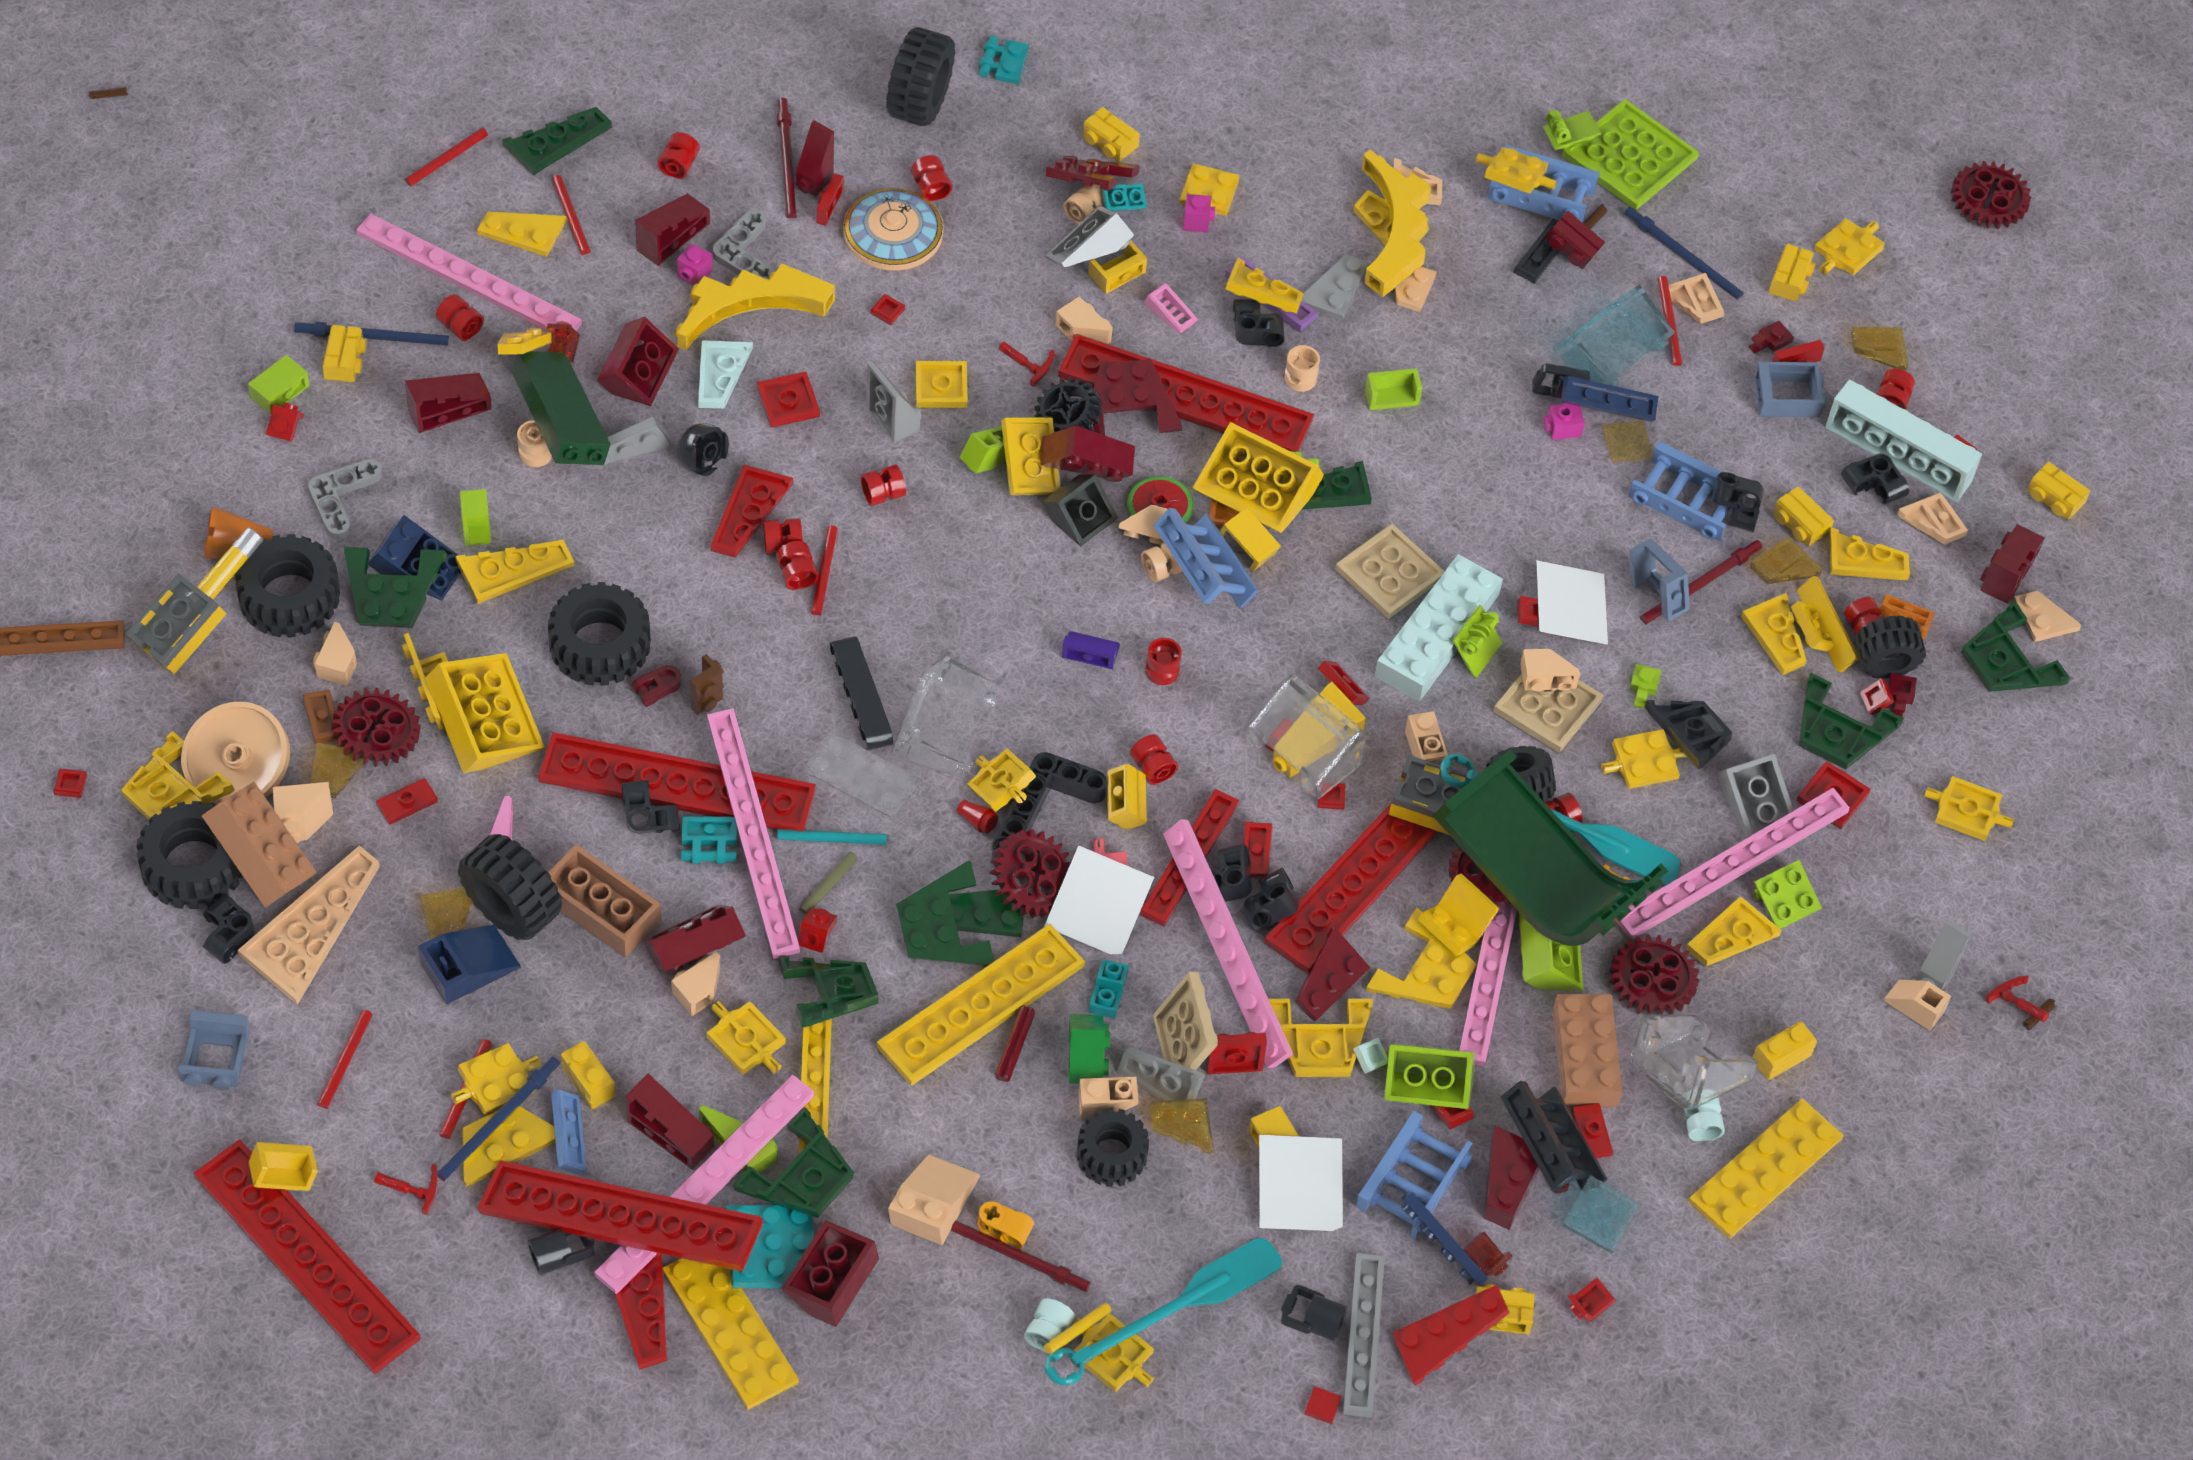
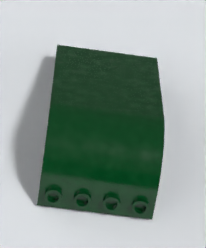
(1538, 858)

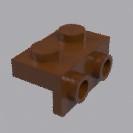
(707, 687)

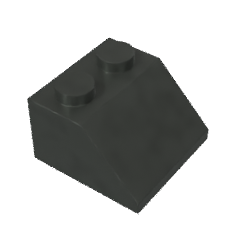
(1080, 508)

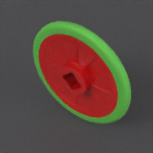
(1160, 489)

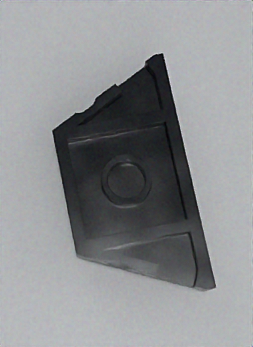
(1692, 728)

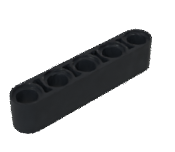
(863, 693)

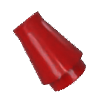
(979, 816)

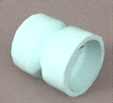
(1705, 1121)
(1050, 1321)

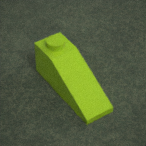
(984, 450)
(725, 1126)

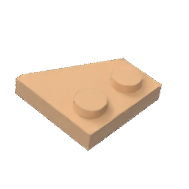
(1696, 298)
(1935, 519)

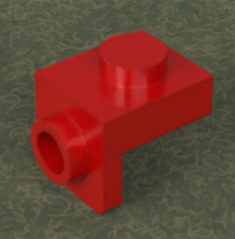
(284, 421)
(816, 928)
(1591, 1300)

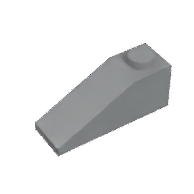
(1944, 955)

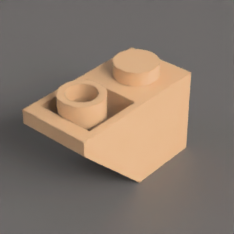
(1082, 319)
(1143, 524)
(337, 657)
(1547, 671)
(1425, 737)
(698, 985)
(1919, 1001)
(1105, 1093)

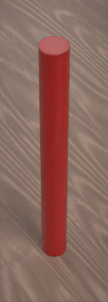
(446, 157)
(571, 215)
(1669, 317)
(824, 570)
(345, 1059)
(457, 1109)

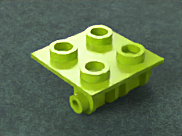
(1570, 130)
(1478, 640)
(1787, 894)

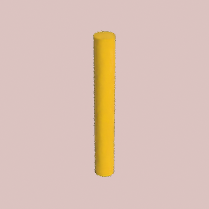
(1078, 1328)

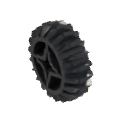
(1081, 412)

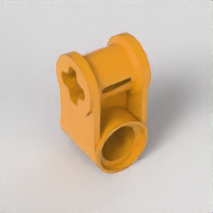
(1005, 1225)

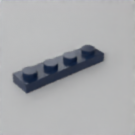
(1609, 399)
(1434, 1230)

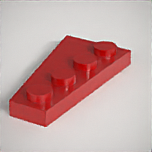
(749, 505)
(644, 1313)
(1443, 1333)

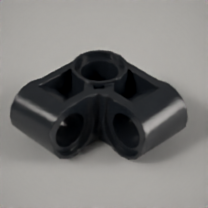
(1256, 328)
(1876, 473)
(1732, 491)
(637, 801)
(1234, 866)
(1273, 902)
(226, 937)

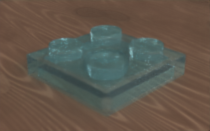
(1601, 1214)

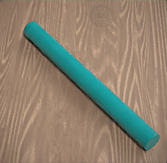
(830, 836)

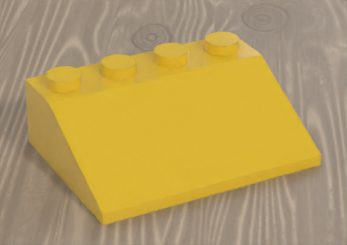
(1258, 476)
(483, 711)

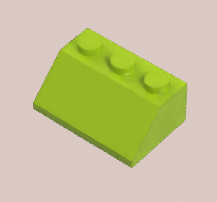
(1549, 963)
(1430, 1075)

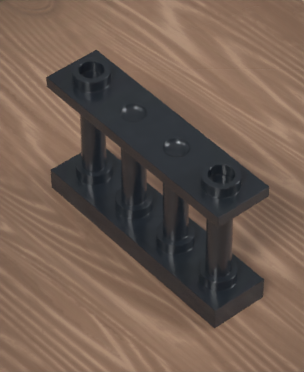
(1552, 1136)

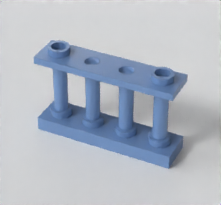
(1568, 176)
(1687, 470)
(1205, 558)
(1401, 1153)

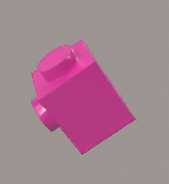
(1198, 213)
(694, 264)
(1564, 421)

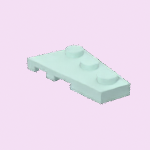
(720, 371)

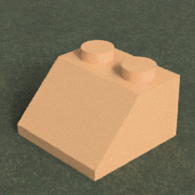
(303, 808)

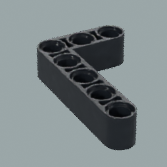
(1055, 779)

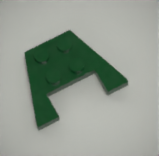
(390, 598)
(2001, 662)
(1836, 734)
(931, 926)
(841, 986)
(809, 1180)

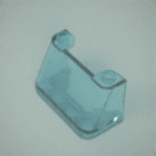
(1616, 337)

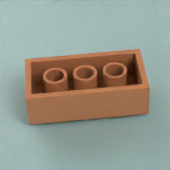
(259, 844)
(604, 901)
(1587, 1049)

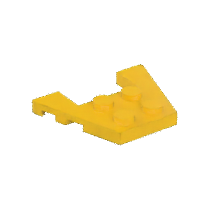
(162, 786)
(1435, 977)
(1323, 1048)

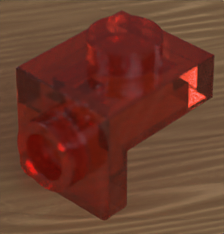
(563, 339)
(1487, 1255)

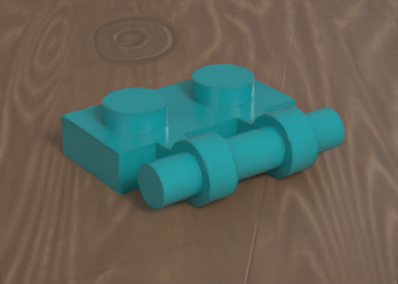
(1011, 63)
(709, 832)

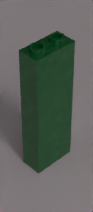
(560, 408)

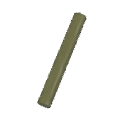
(828, 883)

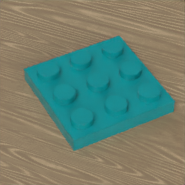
(777, 1247)

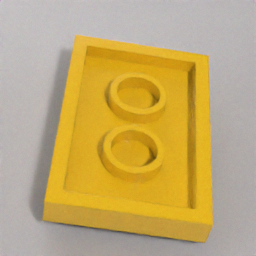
(1023, 456)

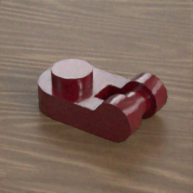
(665, 678)

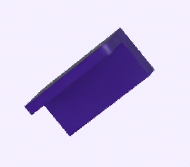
(1090, 650)

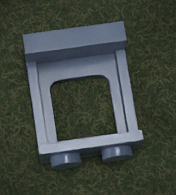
(1672, 587)
(217, 1030)

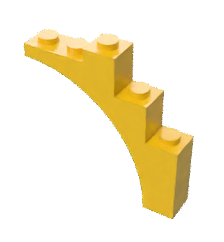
(1409, 223)
(749, 292)

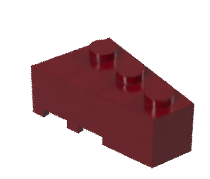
(670, 227)
(446, 399)
(1088, 453)
(2011, 563)
(695, 938)
(668, 1122)
(1509, 1177)

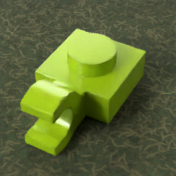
(1645, 682)

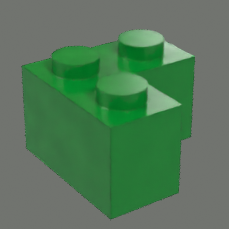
(1086, 1047)

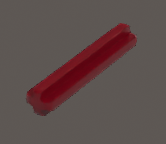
(1015, 1043)

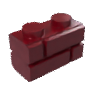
(1574, 240)

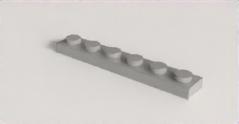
(1363, 1335)

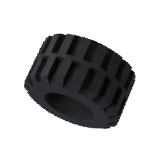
(1890, 646)
(1534, 767)
(1109, 1166)

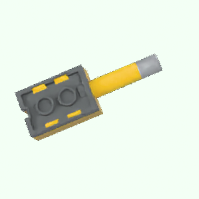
(187, 612)
(1422, 793)

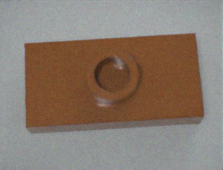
(320, 713)

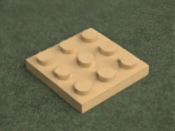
(1389, 571)
(1548, 714)
(1186, 1024)

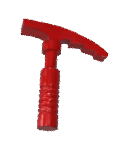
(1039, 371)
(2002, 992)
(405, 1187)

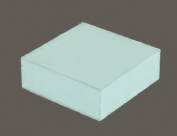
(1371, 1055)

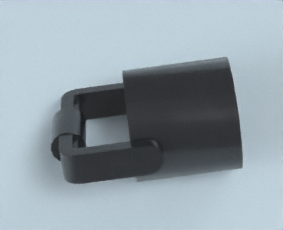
(1558, 378)
(553, 1251)
(1322, 1317)

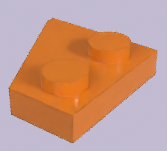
(1896, 607)

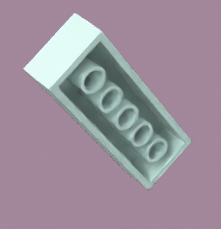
(1909, 441)
(1426, 639)

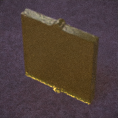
(1628, 441)

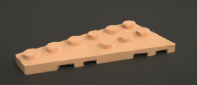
(302, 935)

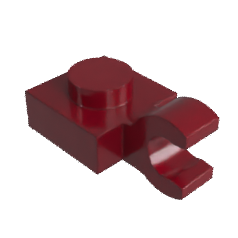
(1772, 336)
(1903, 692)

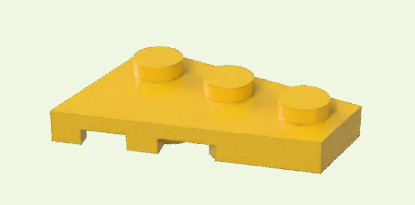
(1376, 215)
(526, 231)
(1255, 285)
(523, 342)
(1861, 559)
(1775, 631)
(1731, 933)

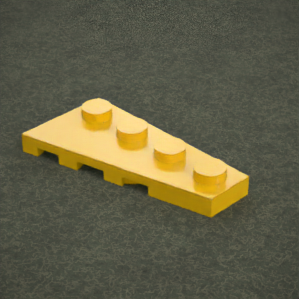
(507, 570)

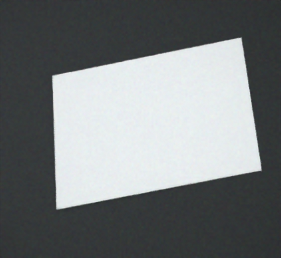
(1571, 602)
(1099, 901)
(1300, 1183)

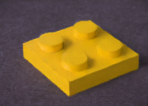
(1213, 183)
(941, 384)

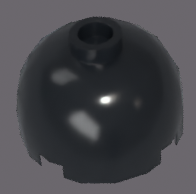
(701, 444)

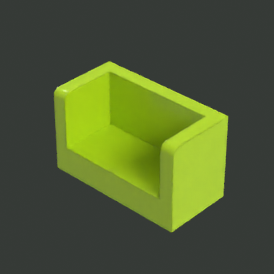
(278, 384)
(1393, 389)
(475, 517)

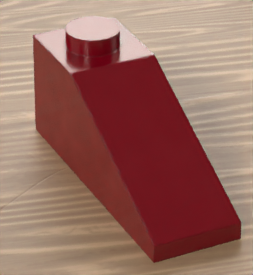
(816, 160)

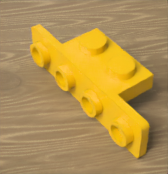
(1822, 625)
(420, 671)

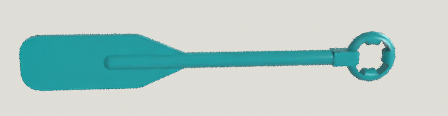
(1607, 840)
(1208, 1286)

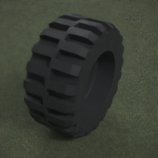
(920, 76)
(293, 612)
(599, 661)
(181, 884)
(510, 887)

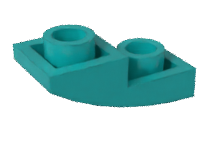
(1125, 198)
(1108, 988)

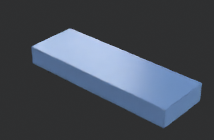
(568, 1131)

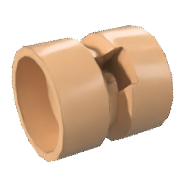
(1083, 203)
(1302, 368)
(532, 446)
(1155, 561)

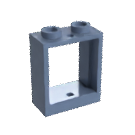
(1789, 372)

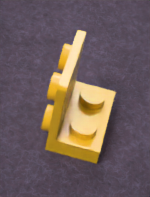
(1460, 916)

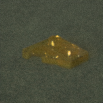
(1881, 345)
(1785, 563)
(334, 767)
(445, 911)
(1184, 1121)

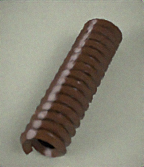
(108, 93)
(1595, 216)
(2032, 1021)

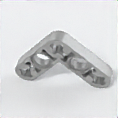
(736, 248)
(333, 488)

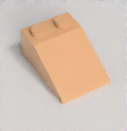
(932, 1199)

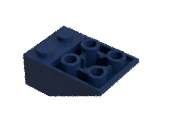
(401, 554)
(466, 960)

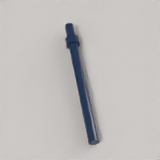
(1647, 225)
(321, 329)
(534, 1081)

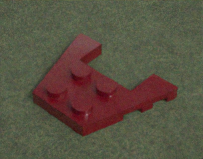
(1090, 171)
(1133, 388)

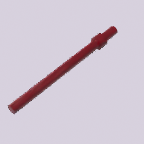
(784, 121)
(1737, 557)
(1060, 1274)

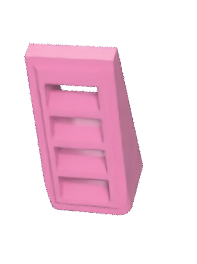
(1153, 303)
(504, 820)

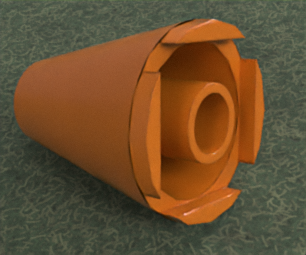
(225, 529)

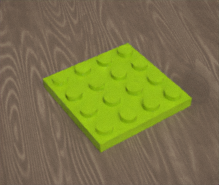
(1632, 154)

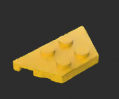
(511, 1142)

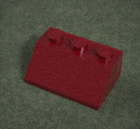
(638, 362)
(831, 1272)

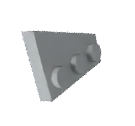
(1337, 287)
(636, 440)
(1160, 1077)

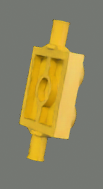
(1516, 170)
(1849, 247)
(1644, 759)
(1001, 779)
(1968, 808)
(746, 1037)
(493, 1078)
(1120, 1361)

